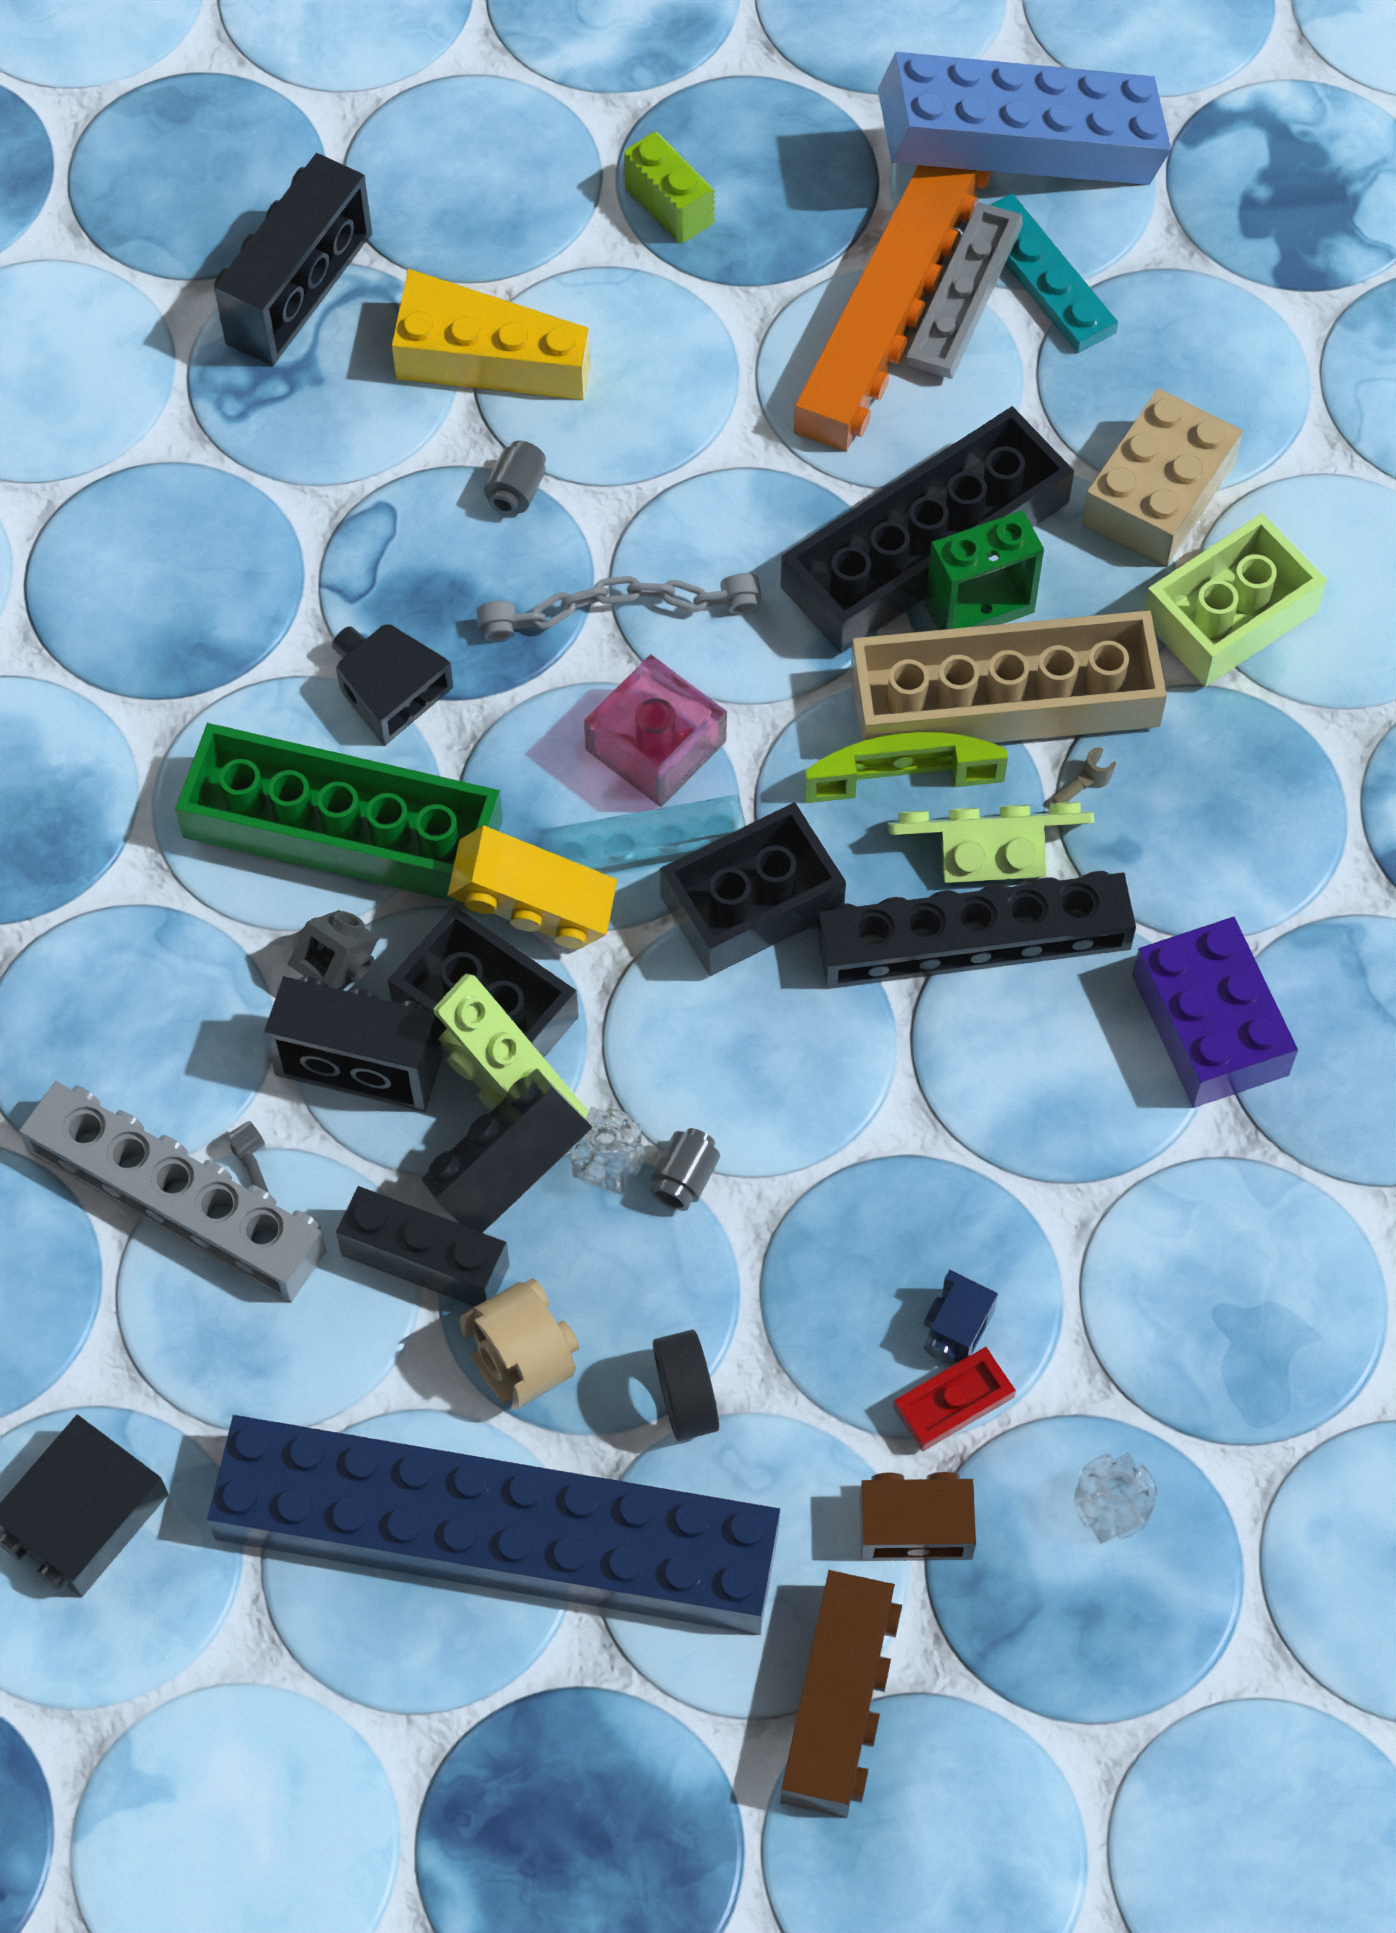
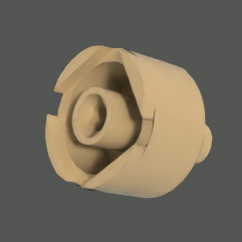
(520, 1343)

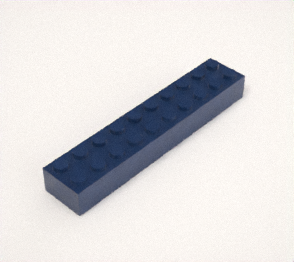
(495, 1524)

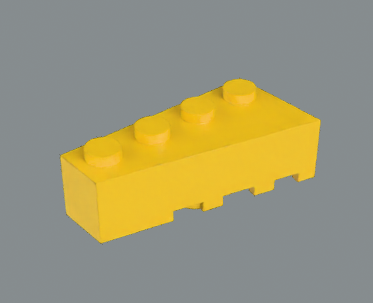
(486, 342)

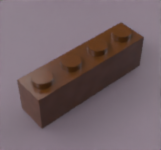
(838, 1694)

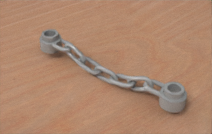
(737, 592)

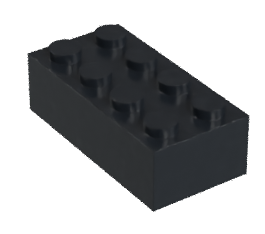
(293, 258)

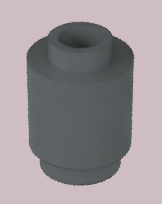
(515, 478)
(684, 1169)

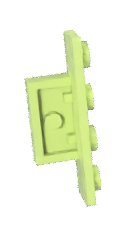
(992, 845)
(489, 1044)

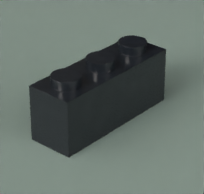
(505, 1152)
(422, 1247)

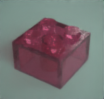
(655, 730)

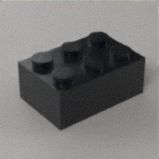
(751, 888)
(524, 989)
(354, 1042)

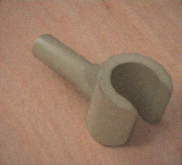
(1090, 776)

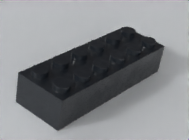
(878, 554)

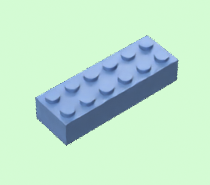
(1023, 118)

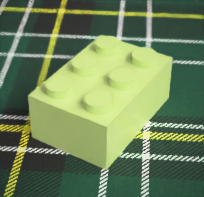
(1234, 599)

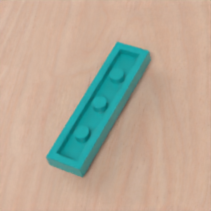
(1056, 284)

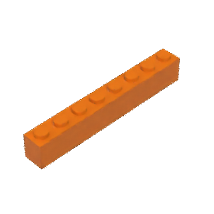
(886, 304)

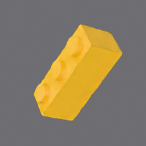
(532, 888)

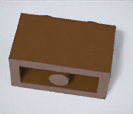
(917, 1518)

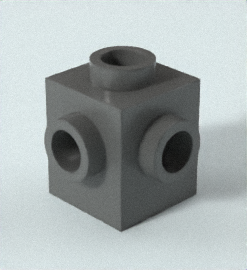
(334, 949)

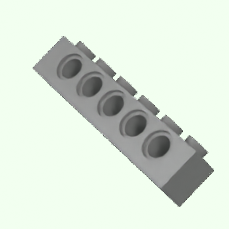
(278, 1265)

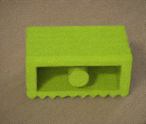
(668, 187)

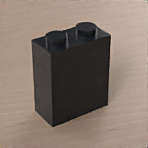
(78, 1507)

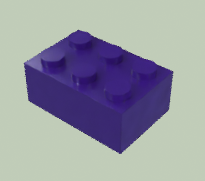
(1214, 1012)

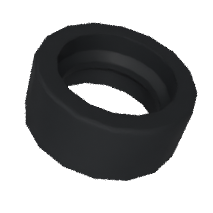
(686, 1385)

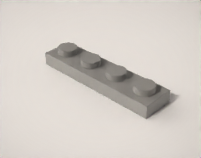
(964, 290)

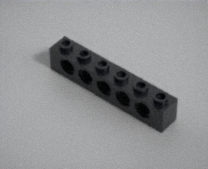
(955, 948)

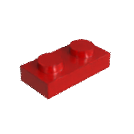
(954, 1398)

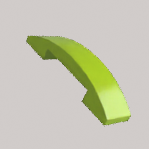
(969, 758)

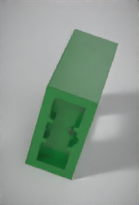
(965, 555)

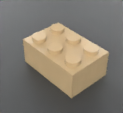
(1161, 477)

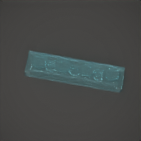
(645, 836)

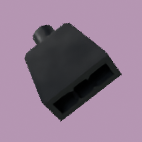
(389, 678)

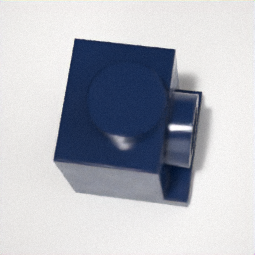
(958, 1318)

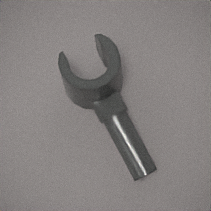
(244, 1142)

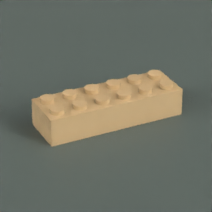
(1012, 679)

